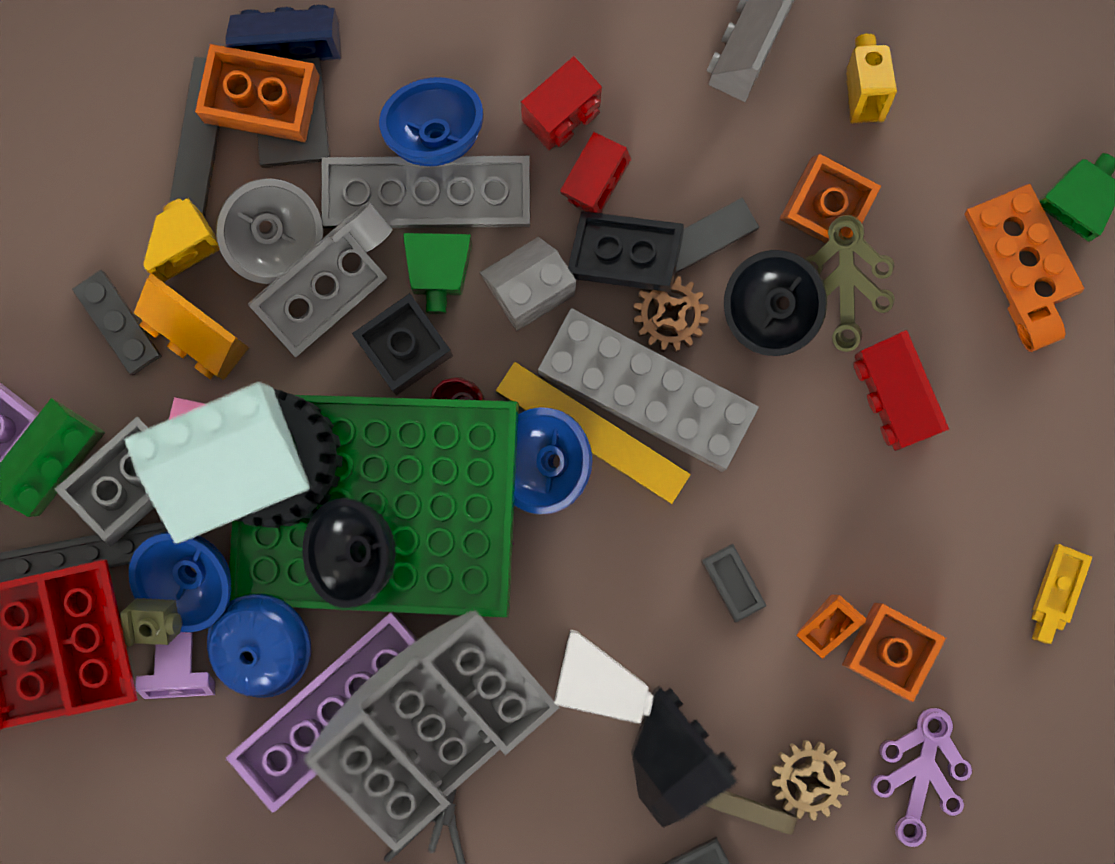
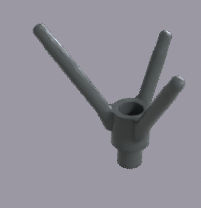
(445, 818)

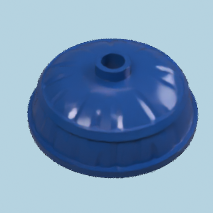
(432, 121)
(538, 483)
(164, 572)
(272, 635)

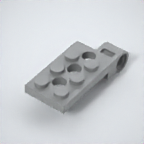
(356, 234)

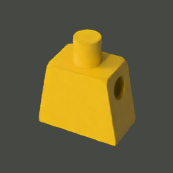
(870, 80)

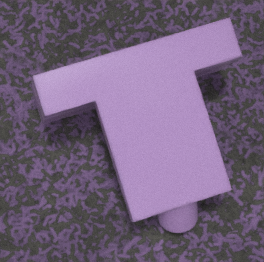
(174, 672)

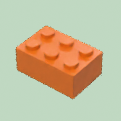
(257, 93)

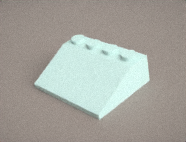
(218, 462)

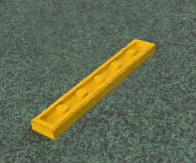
(605, 439)

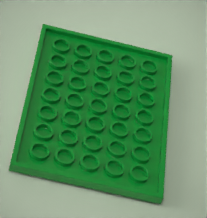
(441, 484)

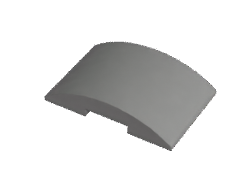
(427, 726)

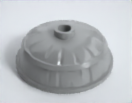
(293, 231)

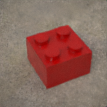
(562, 104)

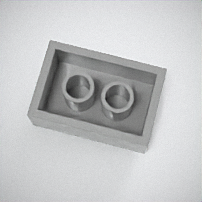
(108, 488)

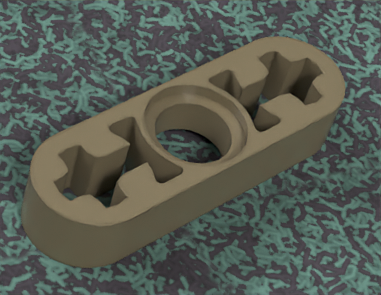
(754, 812)

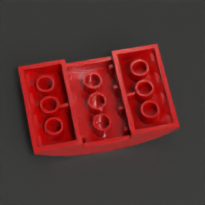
(61, 646)

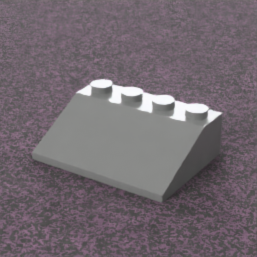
(747, 46)

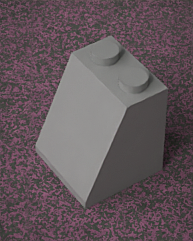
(530, 282)

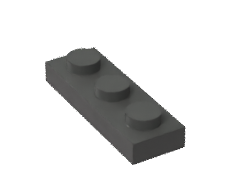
(116, 322)

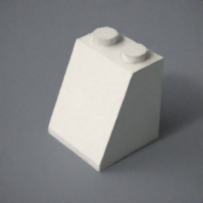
(599, 683)

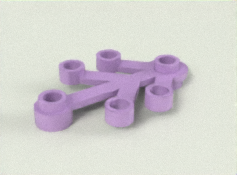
(923, 770)

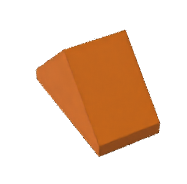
(830, 625)

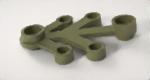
(849, 276)

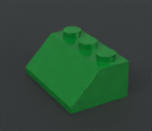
(45, 458)

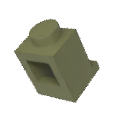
(150, 621)

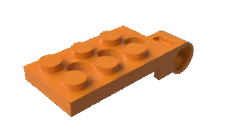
(1033, 315)

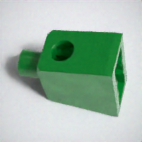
(1083, 197)
(437, 266)

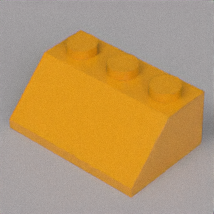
(188, 329)

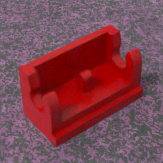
(596, 173)

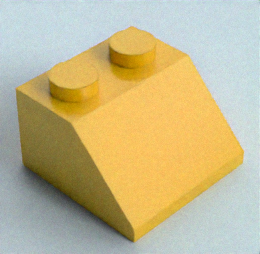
(178, 240)

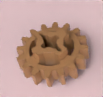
(679, 327)

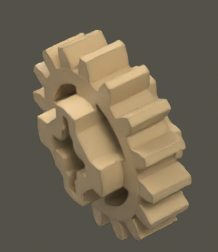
(804, 794)

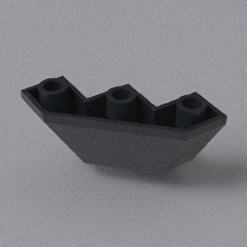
(674, 764)

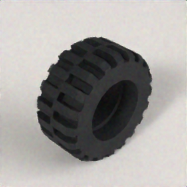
(318, 458)

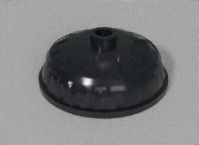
(754, 303)
(348, 552)

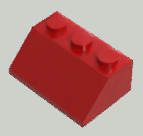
(900, 391)

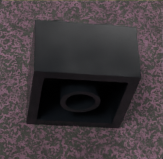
(402, 344)

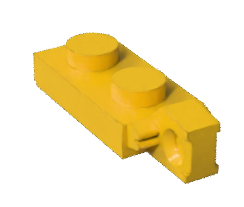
(1059, 592)

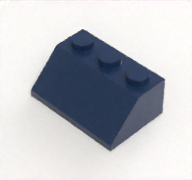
(287, 32)

